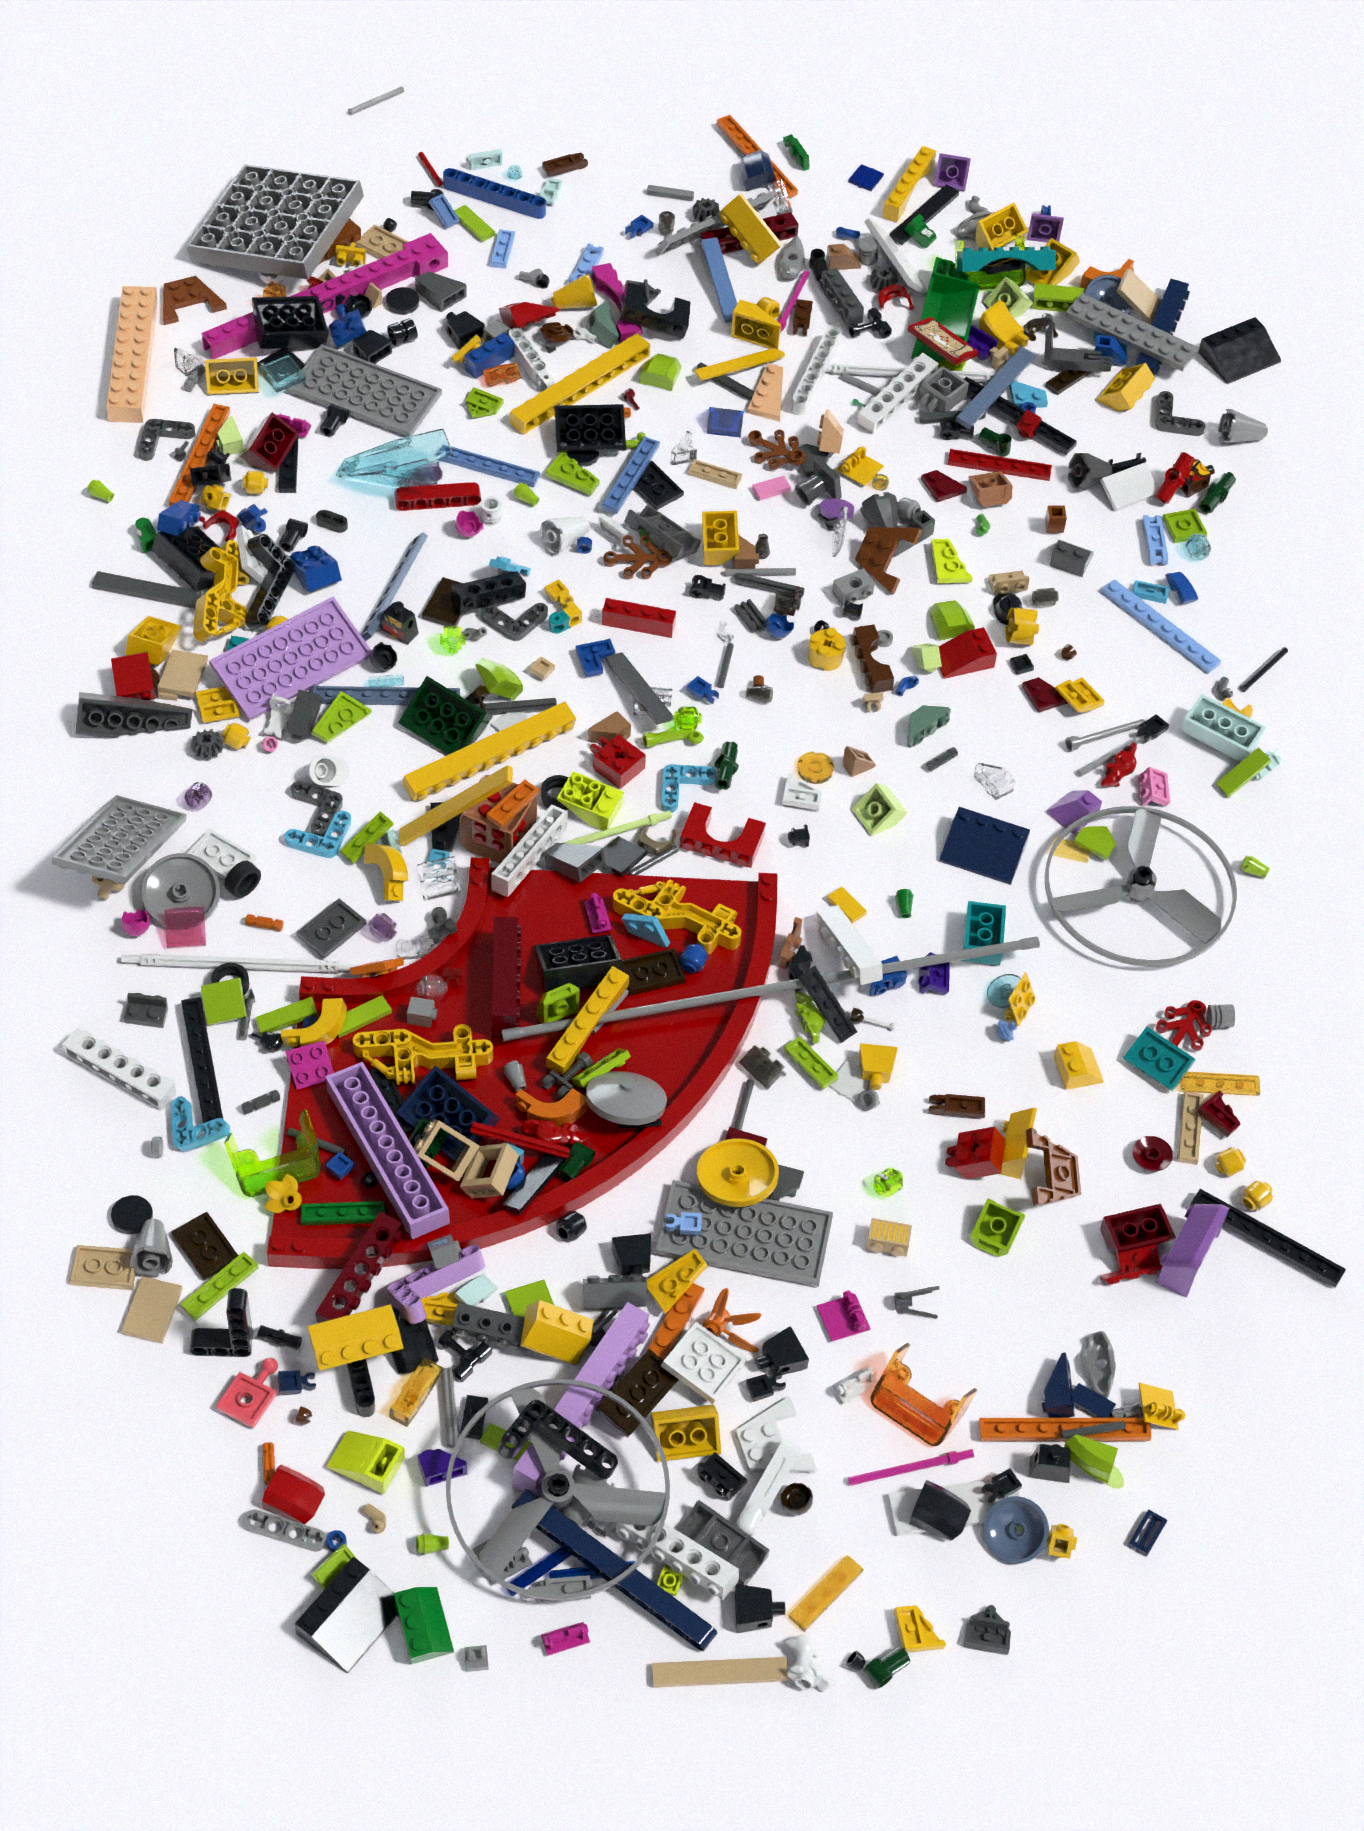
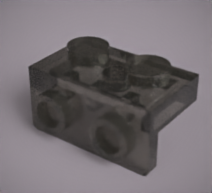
(787, 603)
(762, 1066)

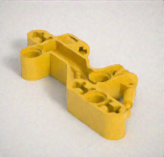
(218, 601)
(711, 927)
(460, 1054)

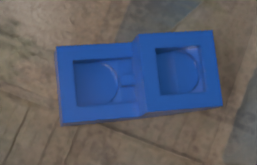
(1180, 583)

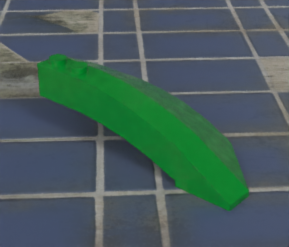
(948, 301)

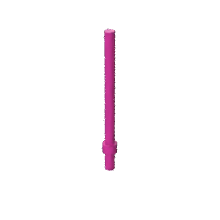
(792, 301)
(950, 1458)

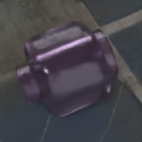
(198, 795)
(382, 927)

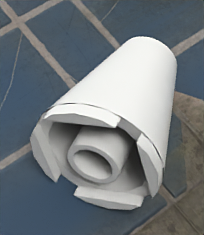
(562, 532)

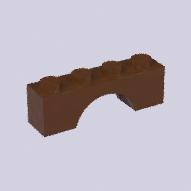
(877, 675)

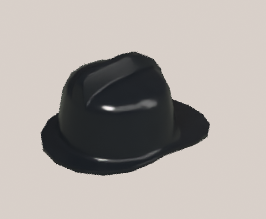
(1002, 605)

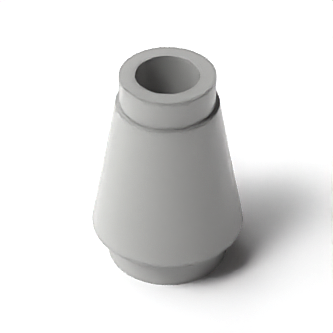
(515, 1075)

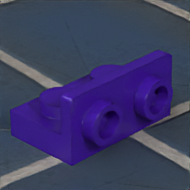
(981, 342)
(934, 977)

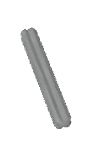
(449, 1407)

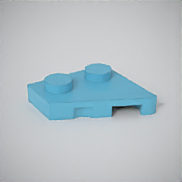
(1025, 393)
(505, 564)
(647, 928)

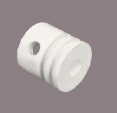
(491, 512)

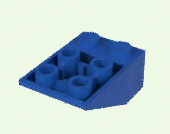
(315, 568)

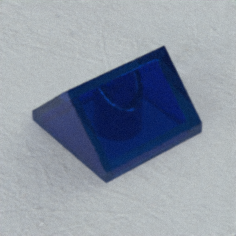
(725, 422)

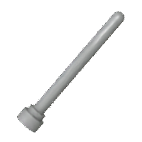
(1074, 742)

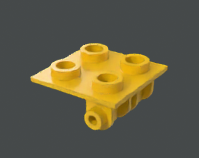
(860, 467)
(1020, 1000)
(1159, 1406)

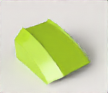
(661, 371)
(950, 619)
(499, 679)
(558, 1003)
(996, 1228)
(1092, 1456)

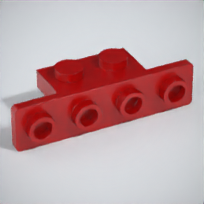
(1134, 1263)

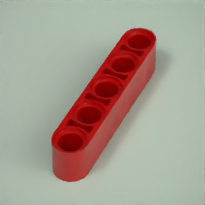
(437, 496)

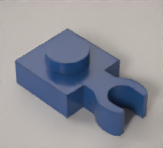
(640, 224)
(700, 688)

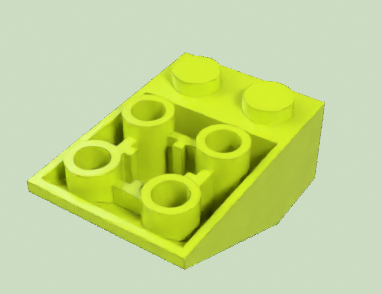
(591, 800)
(367, 1460)

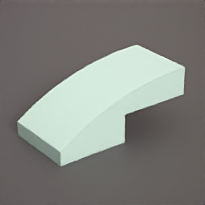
(551, 190)
(476, 1291)

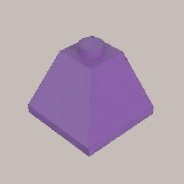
(952, 171)
(1044, 228)
(1075, 806)

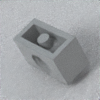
(853, 587)

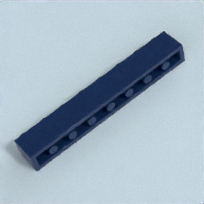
(1166, 317)

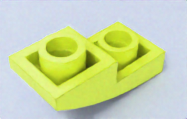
(670, 1580)

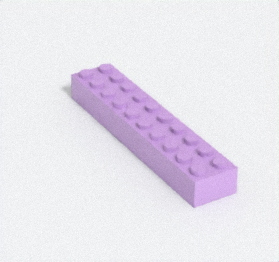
(387, 1150)
(579, 1403)

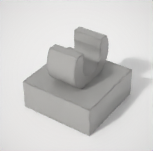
(476, 1658)

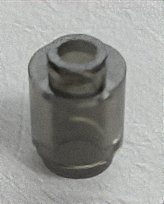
(666, 222)
(1045, 597)

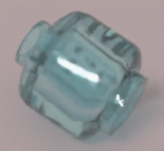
(1198, 546)

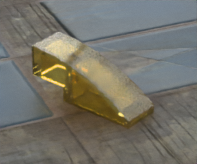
(415, 1392)

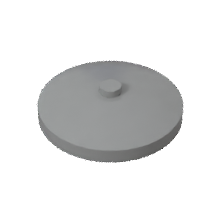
(179, 882)
(626, 1098)

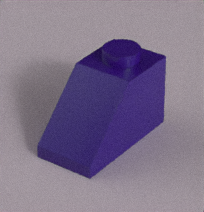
(434, 1466)

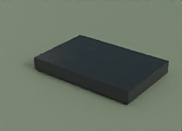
(657, 487)

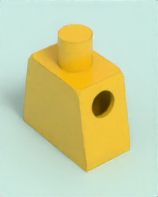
(876, 1063)

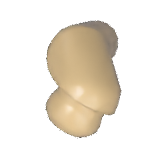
(378, 1518)

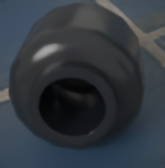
(571, 1226)

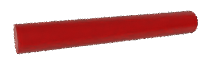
(431, 170)

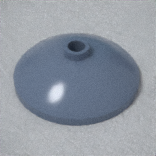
(1104, 289)
(1001, 1529)

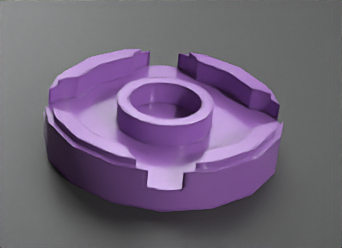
(831, 508)

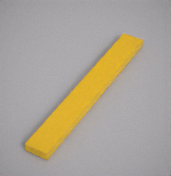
(456, 805)

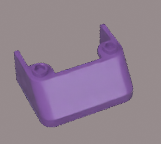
(1191, 1246)

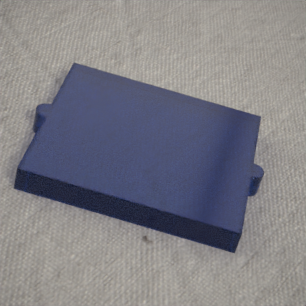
(866, 177)

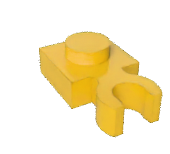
(558, 591)

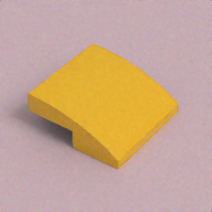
(1080, 695)
(216, 705)

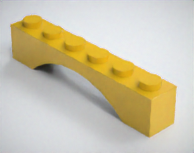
(899, 197)
(575, 1036)

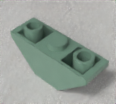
(603, 325)
(925, 722)

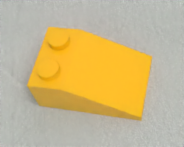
(1066, 262)
(755, 325)
(154, 637)

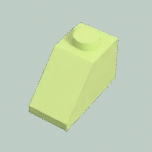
(230, 438)
(926, 656)

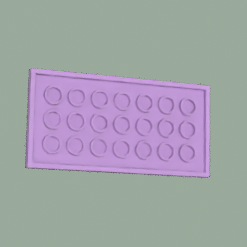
(290, 657)

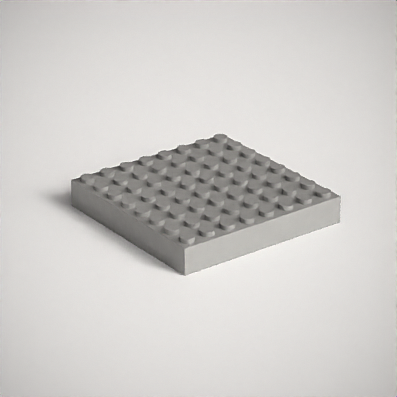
(275, 221)

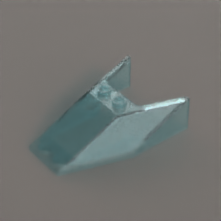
(398, 462)

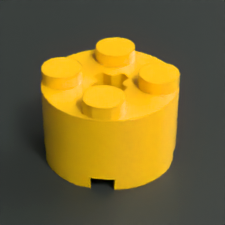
(1021, 626)
(826, 649)

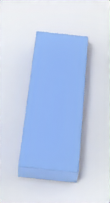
(502, 249)

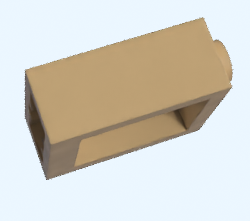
(462, 1161)
(495, 1185)

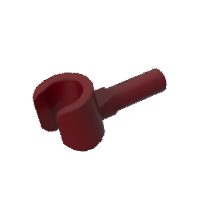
(629, 394)

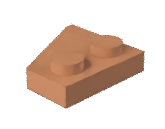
(792, 942)

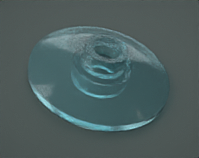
(1001, 989)

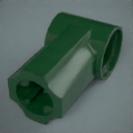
(999, 442)
(579, 1157)
(882, 1670)

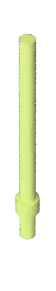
(652, 819)

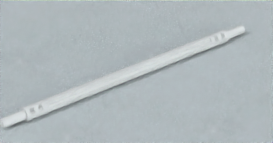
(894, 372)
(247, 963)

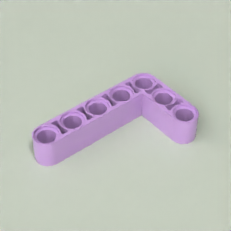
(409, 1291)

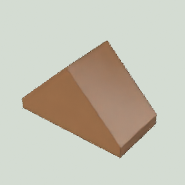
(857, 761)

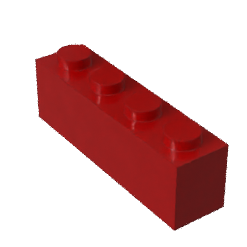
(638, 617)

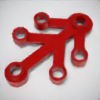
(1186, 1025)

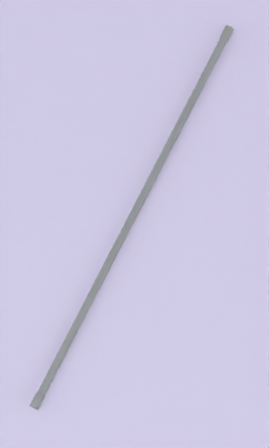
(1022, 944)

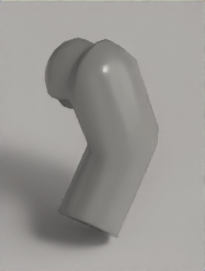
(975, 206)
(530, 276)
(475, 634)

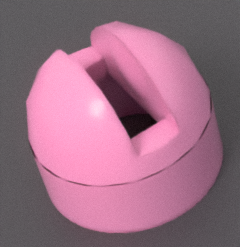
(272, 742)

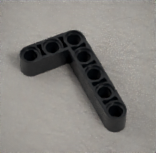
(279, 574)
(227, 1342)
(362, 1375)
(557, 1437)

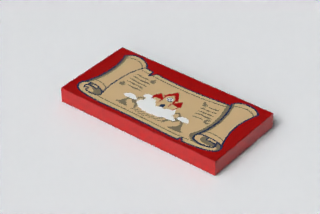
(942, 341)

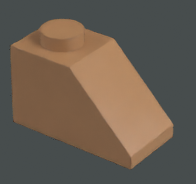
(841, 257)
(747, 556)
(610, 728)

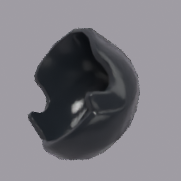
(359, 302)
(383, 657)

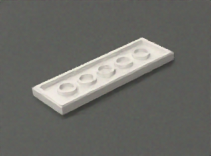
(896, 257)
(903, 1503)

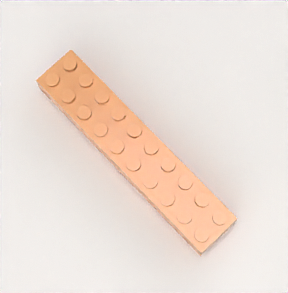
(132, 354)

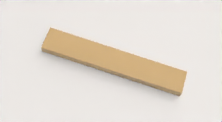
(719, 1672)

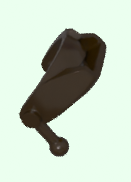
(1035, 325)
(478, 696)

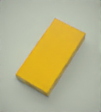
(847, 904)

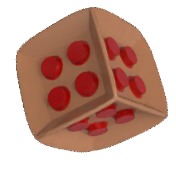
(486, 838)

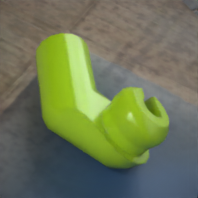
(633, 444)

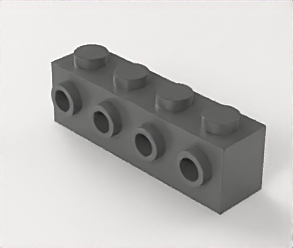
(842, 296)
(488, 1325)

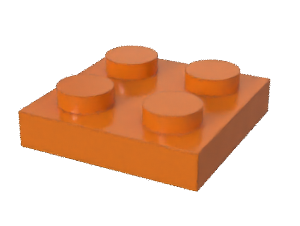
(377, 967)

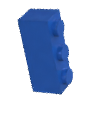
(489, 355)
(178, 517)

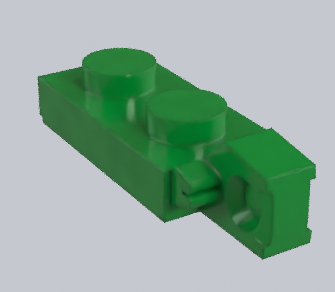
(797, 150)

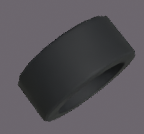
(550, 783)
(242, 879)
(231, 969)

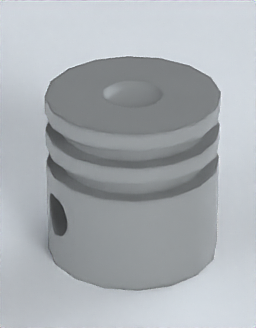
(868, 251)
(1221, 1015)

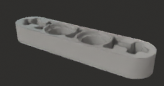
(286, 1527)

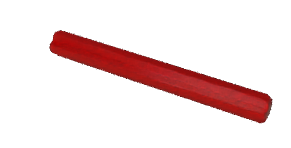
(520, 1140)

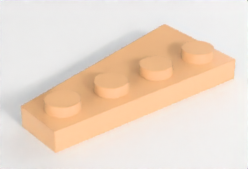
(768, 394)

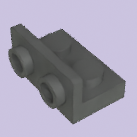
(146, 1010)

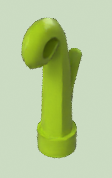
(651, 739)

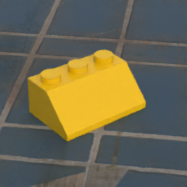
(1000, 227)
(231, 375)
(1127, 387)
(719, 536)
(1016, 1142)
(556, 1332)
(687, 1432)

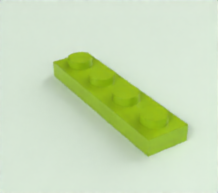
(219, 1285)

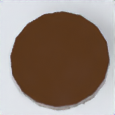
(556, 332)

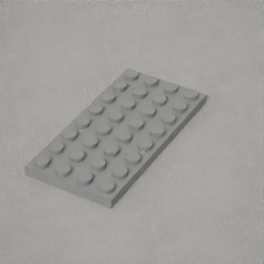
(367, 390)
(119, 839)
(757, 1239)

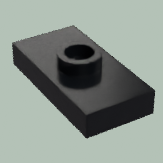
(472, 1406)

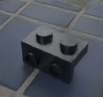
(721, 1476)

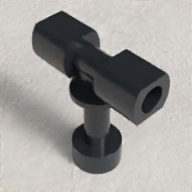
(875, 323)
(468, 1357)

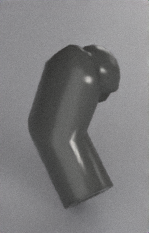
(1222, 688)

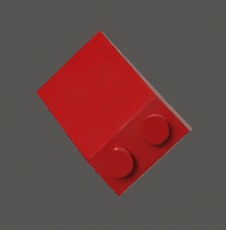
(967, 653)

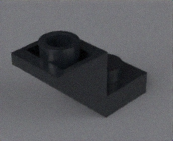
(800, 964)

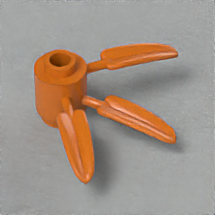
(720, 1318)

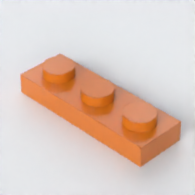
(512, 803)

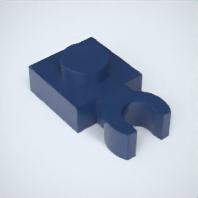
(292, 1383)

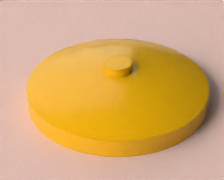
(737, 1172)

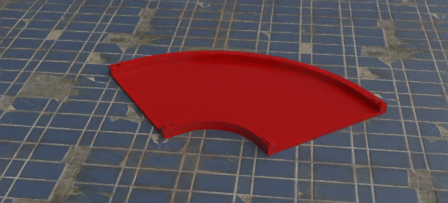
(678, 1049)

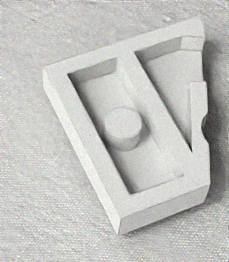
(801, 794)

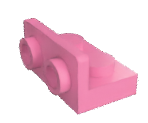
(1154, 787)

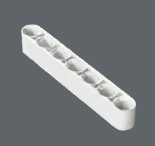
(812, 375)

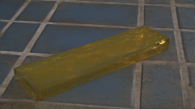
(1226, 1083)
(825, 1593)

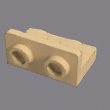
(1008, 582)

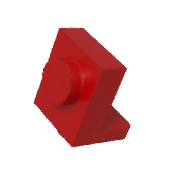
(1028, 424)

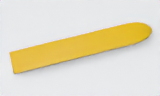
(739, 363)

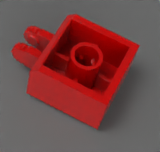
(617, 760)
(977, 1153)

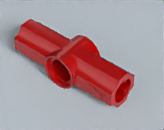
(1180, 470)

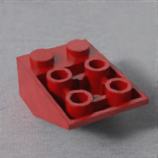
(522, 313)

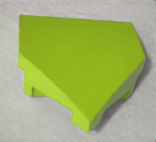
(483, 403)
(1096, 840)

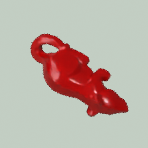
(1123, 766)
(551, 1133)

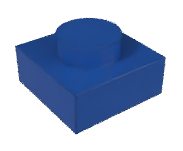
(340, 1165)

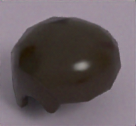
(796, 1499)

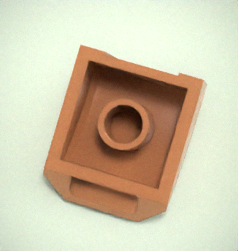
(991, 488)

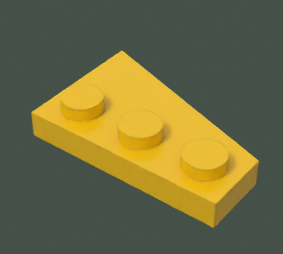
(675, 1279)

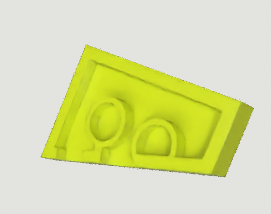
(947, 563)

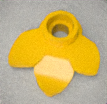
(279, 1194)

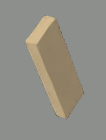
(715, 474)

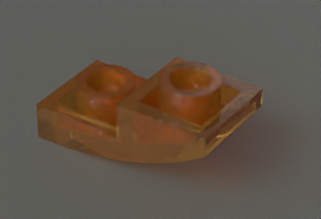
(503, 373)

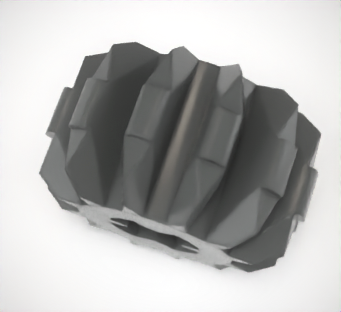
(705, 208)
(883, 278)
(207, 744)

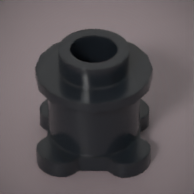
(217, 456)
(799, 836)

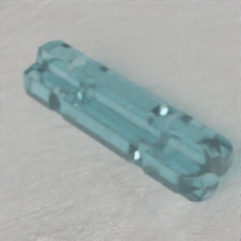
(387, 680)

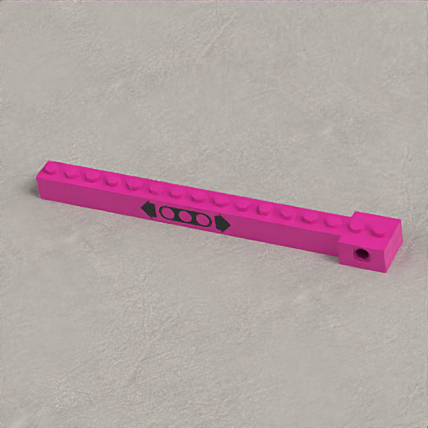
(415, 259)

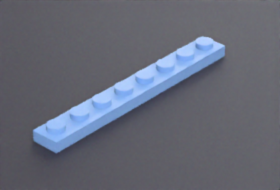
(1161, 626)

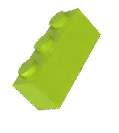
(1054, 297)

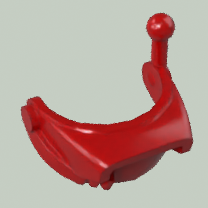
(891, 292)
(222, 517)

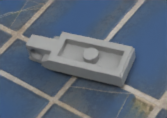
(563, 1586)

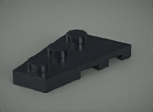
(445, 835)

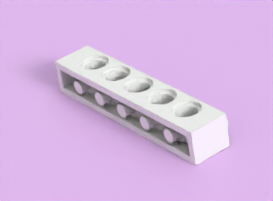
(896, 394)
(529, 850)
(158, 1096)
(689, 1552)

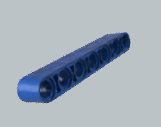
(494, 193)

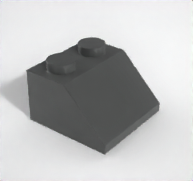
(1071, 558)

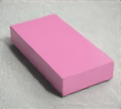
(771, 487)

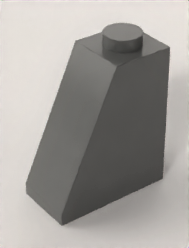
(440, 290)
(304, 714)
(574, 860)

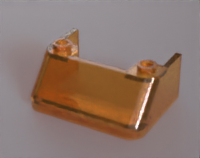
(912, 1409)

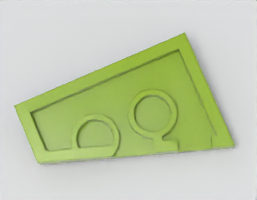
(571, 474)
(340, 717)

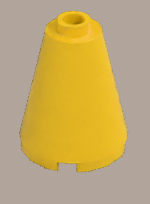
(575, 294)

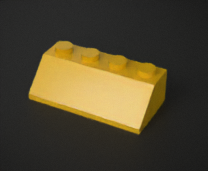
(749, 229)
(355, 1337)

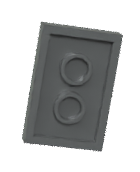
(331, 928)

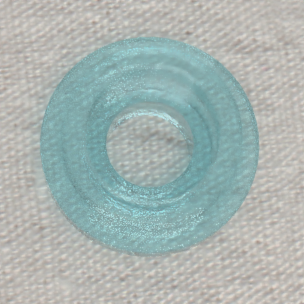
(514, 172)

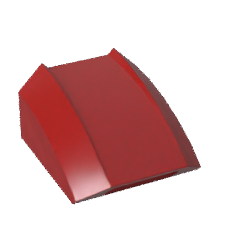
(292, 1495)

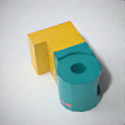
(565, 618)

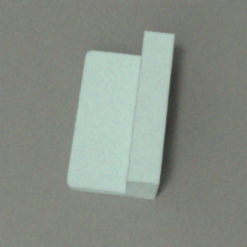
(485, 159)

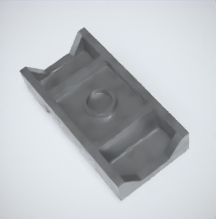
(677, 539)
(725, 1540)

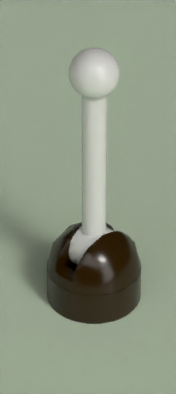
(857, 1017)

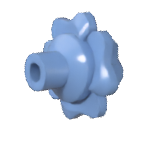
(1006, 1030)

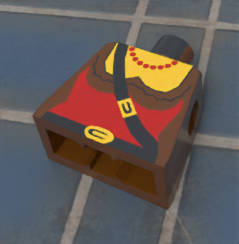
(1197, 478)

